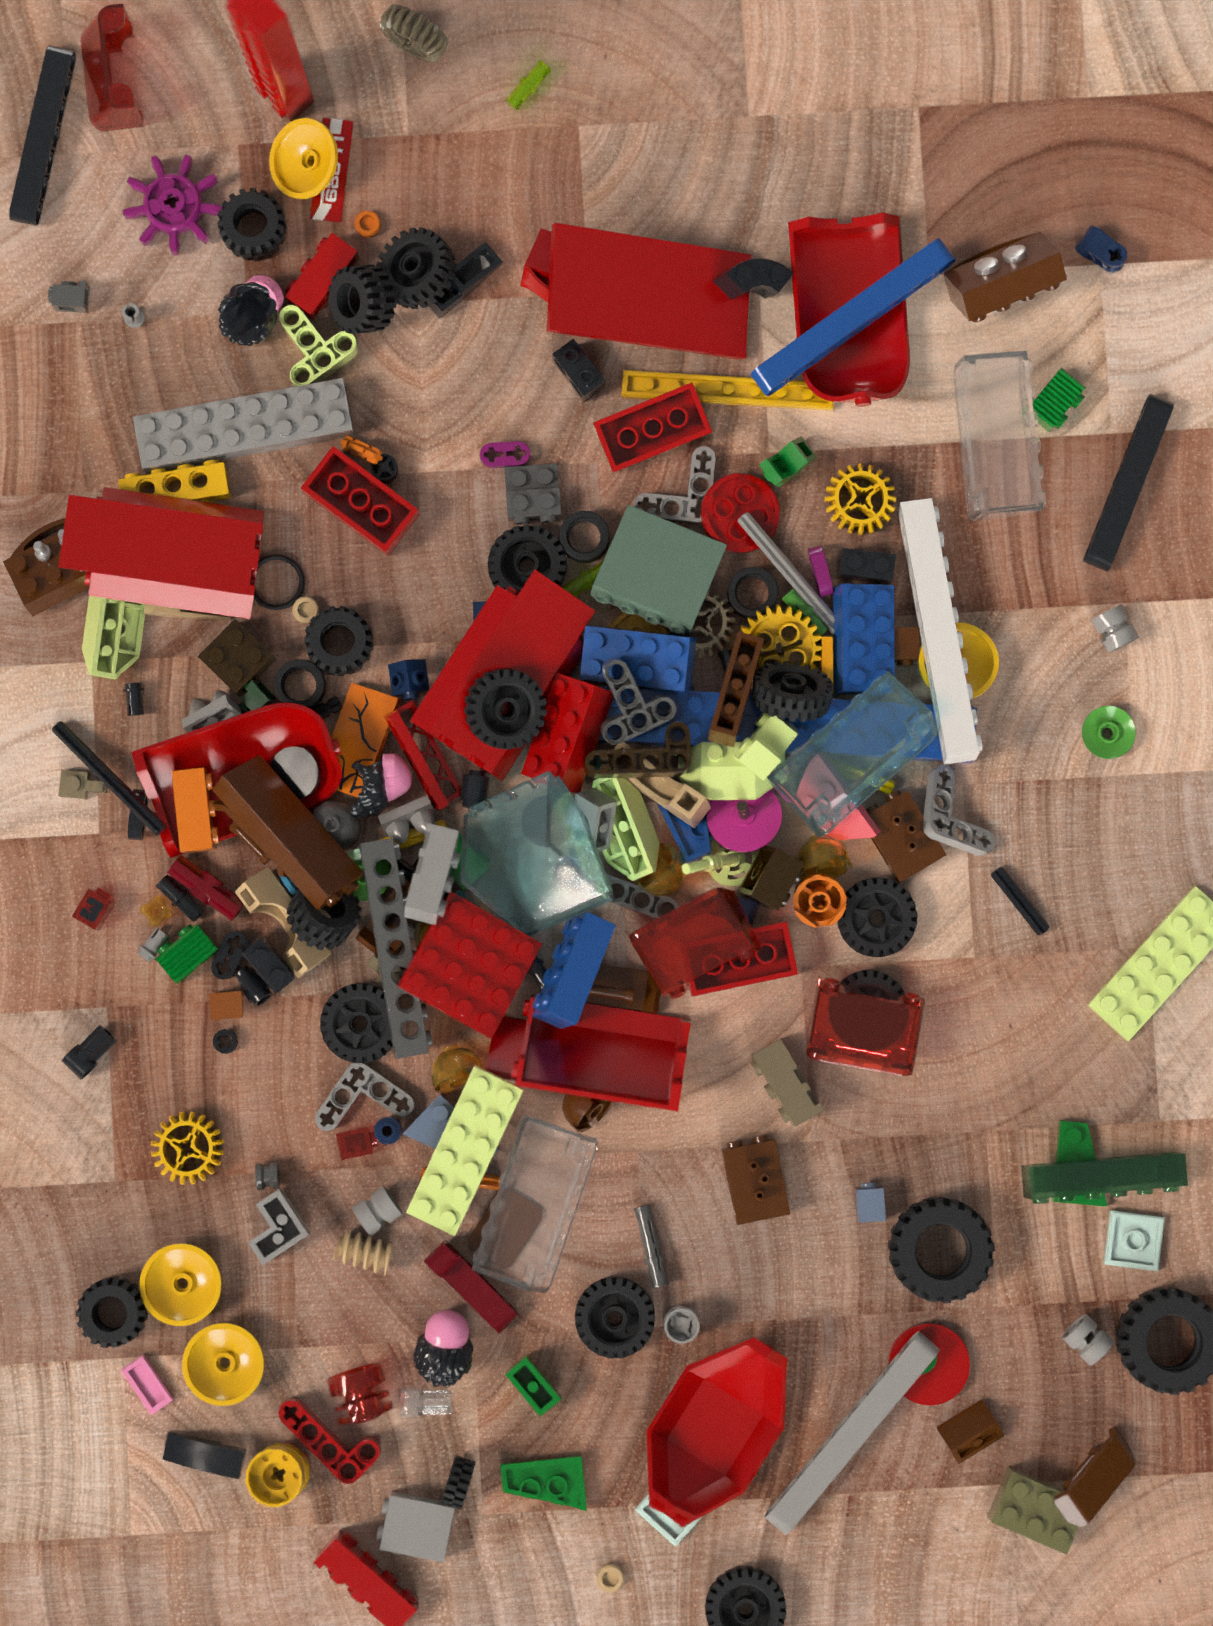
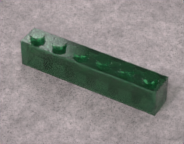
(1104, 1175)

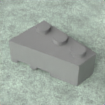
(433, 875)

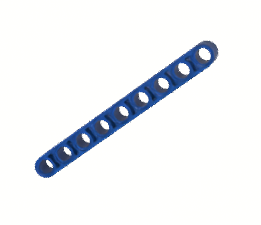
(853, 317)

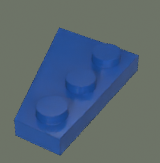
(691, 842)

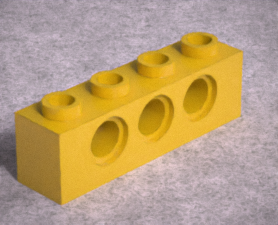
(215, 489)

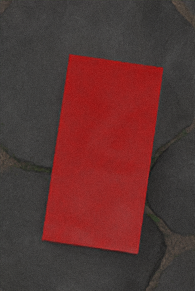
(644, 292)

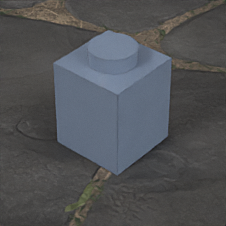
(870, 1203)

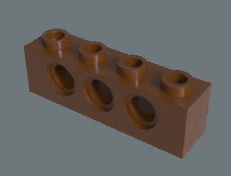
(735, 689)

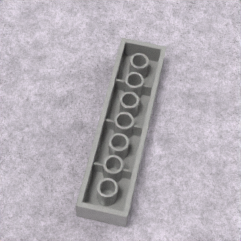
(244, 425)

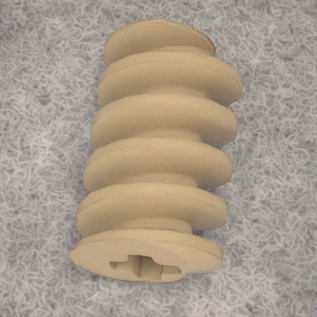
(363, 1251)

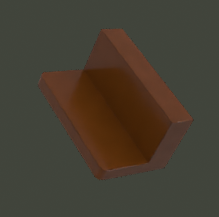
(970, 1431)

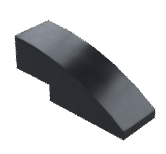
(468, 276)
(205, 1455)

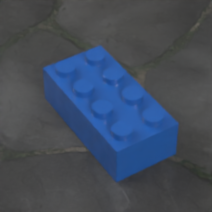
(862, 635)
(652, 657)
(573, 970)

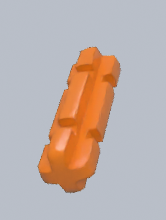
(361, 449)

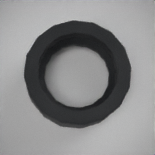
(584, 516)
(752, 572)
(299, 664)

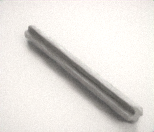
(787, 570)

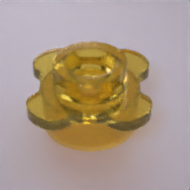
(148, 911)

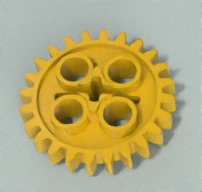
(773, 624)

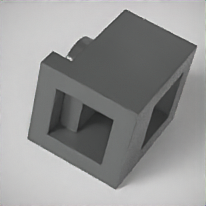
(69, 296)

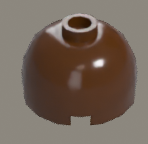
(582, 1110)

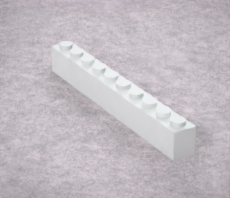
(938, 631)

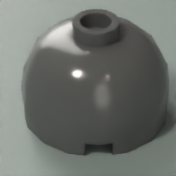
(338, 822)

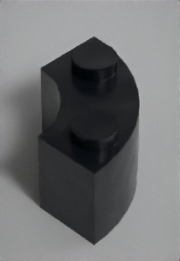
(754, 276)

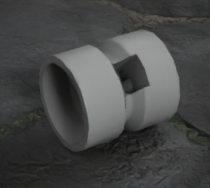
(1114, 628)
(377, 1210)
(681, 1324)
(1094, 1346)

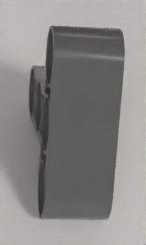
(634, 706)

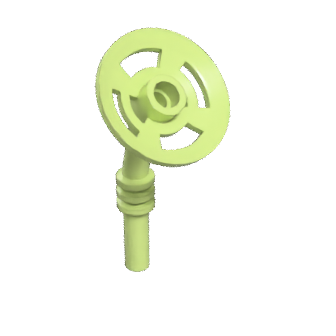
(718, 860)

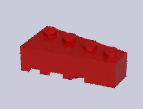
(367, 1580)

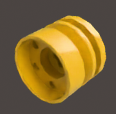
(266, 1485)

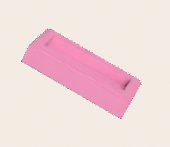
(147, 1384)

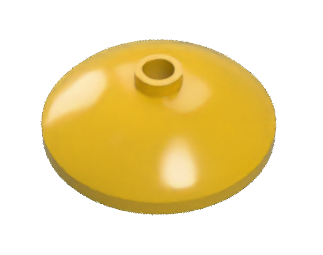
(294, 155)
(980, 656)
(161, 1286)
(204, 1369)

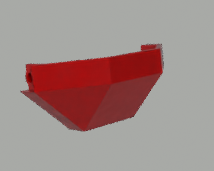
(715, 1430)

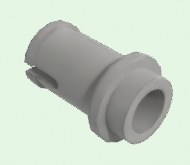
(138, 315)
(152, 945)

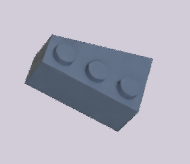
(432, 1122)

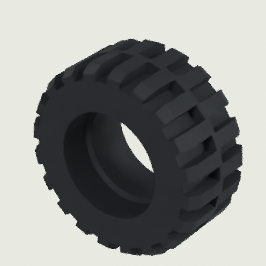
(978, 1250)
(1133, 1336)

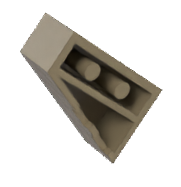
(785, 1083)

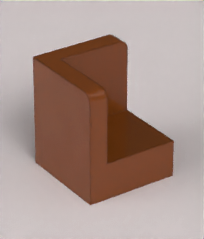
(226, 1005)

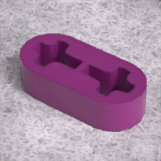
(504, 448)
(820, 571)

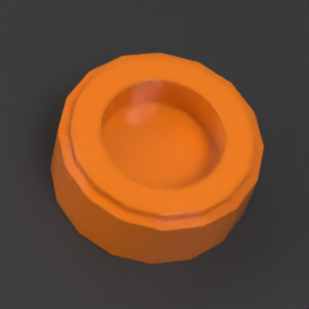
(367, 224)

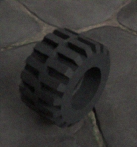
(252, 203)
(362, 299)
(326, 621)
(319, 929)
(90, 1320)

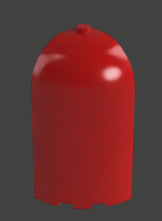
(829, 270)
(229, 745)

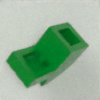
(788, 462)

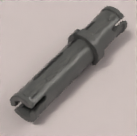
(651, 1246)

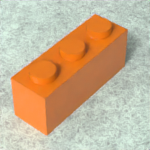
(194, 810)

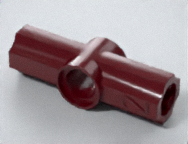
(206, 887)

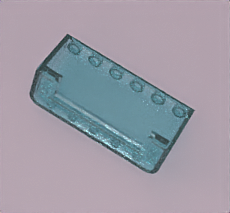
(854, 754)

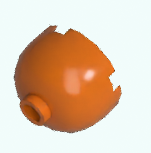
(819, 900)

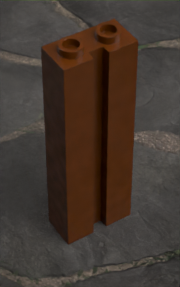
(289, 832)

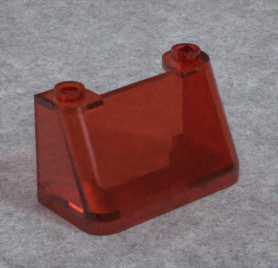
(108, 104)
(695, 940)
(864, 1029)

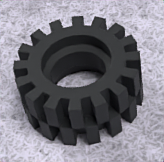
(458, 1482)

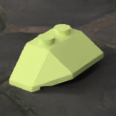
(112, 636)
(720, 775)
(633, 837)

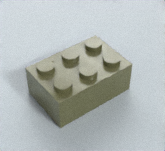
(1029, 1510)

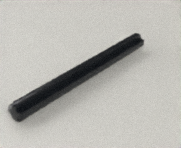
(109, 778)

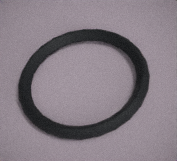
(300, 588)

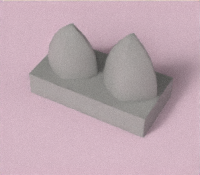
(202, 715)
(415, 813)

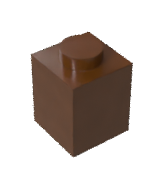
(906, 645)

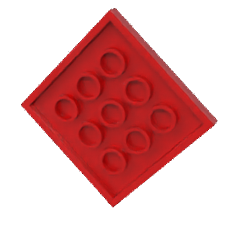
(470, 965)

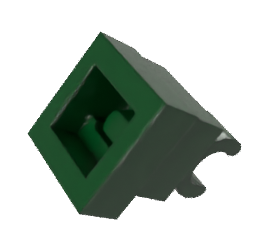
(256, 697)

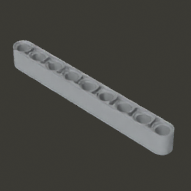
(852, 1432)

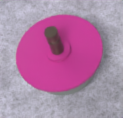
(745, 823)

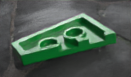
(1076, 1144)
(548, 1479)

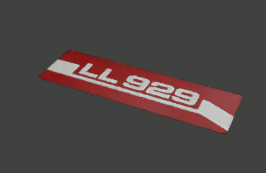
(329, 203)

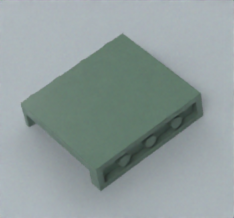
(658, 570)

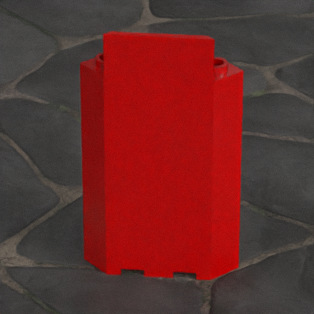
(164, 550)
(515, 630)
(605, 1056)

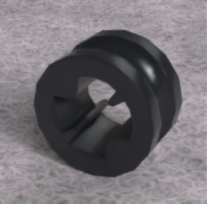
(225, 1050)

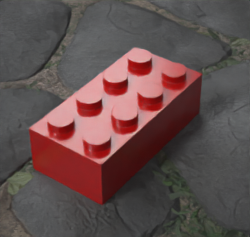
(652, 427)
(360, 501)
(569, 731)
(770, 963)

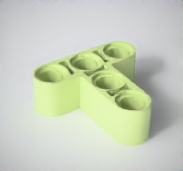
(317, 349)

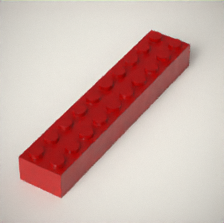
(271, 55)

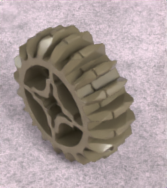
(413, 33)
(708, 632)

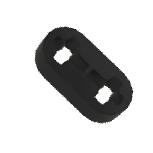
(136, 827)
(224, 951)

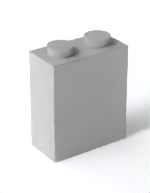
(415, 1526)

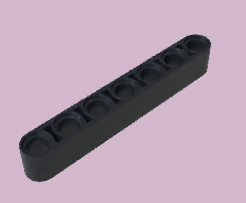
(42, 135)
(1128, 482)

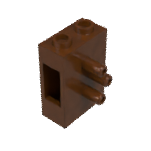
(902, 836)
(755, 1180)

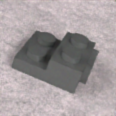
(532, 493)

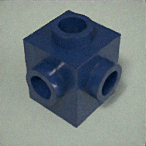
(409, 678)

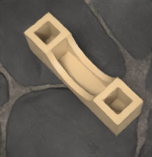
(668, 793)
(266, 895)

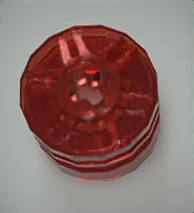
(359, 1394)

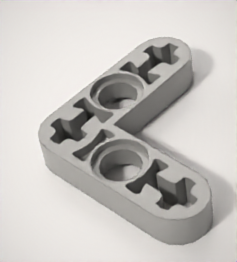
(685, 503)
(944, 818)
(366, 1087)

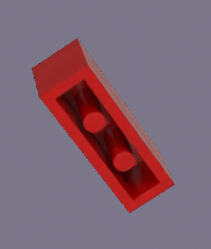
(311, 288)

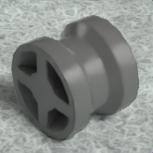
(267, 1176)

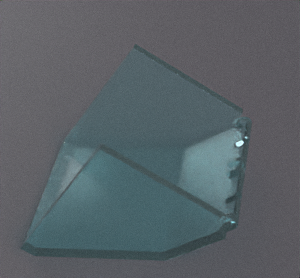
(533, 856)

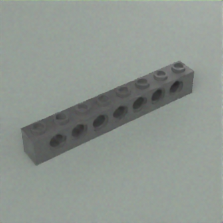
(370, 854)

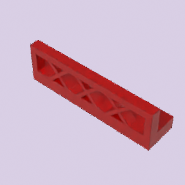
(418, 762)

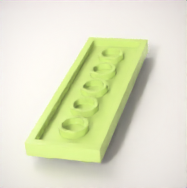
(1157, 966)
(465, 1150)

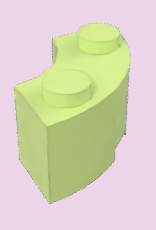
(766, 745)

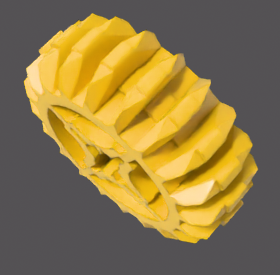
(867, 508)
(199, 1153)

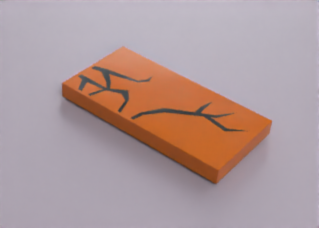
(361, 733)

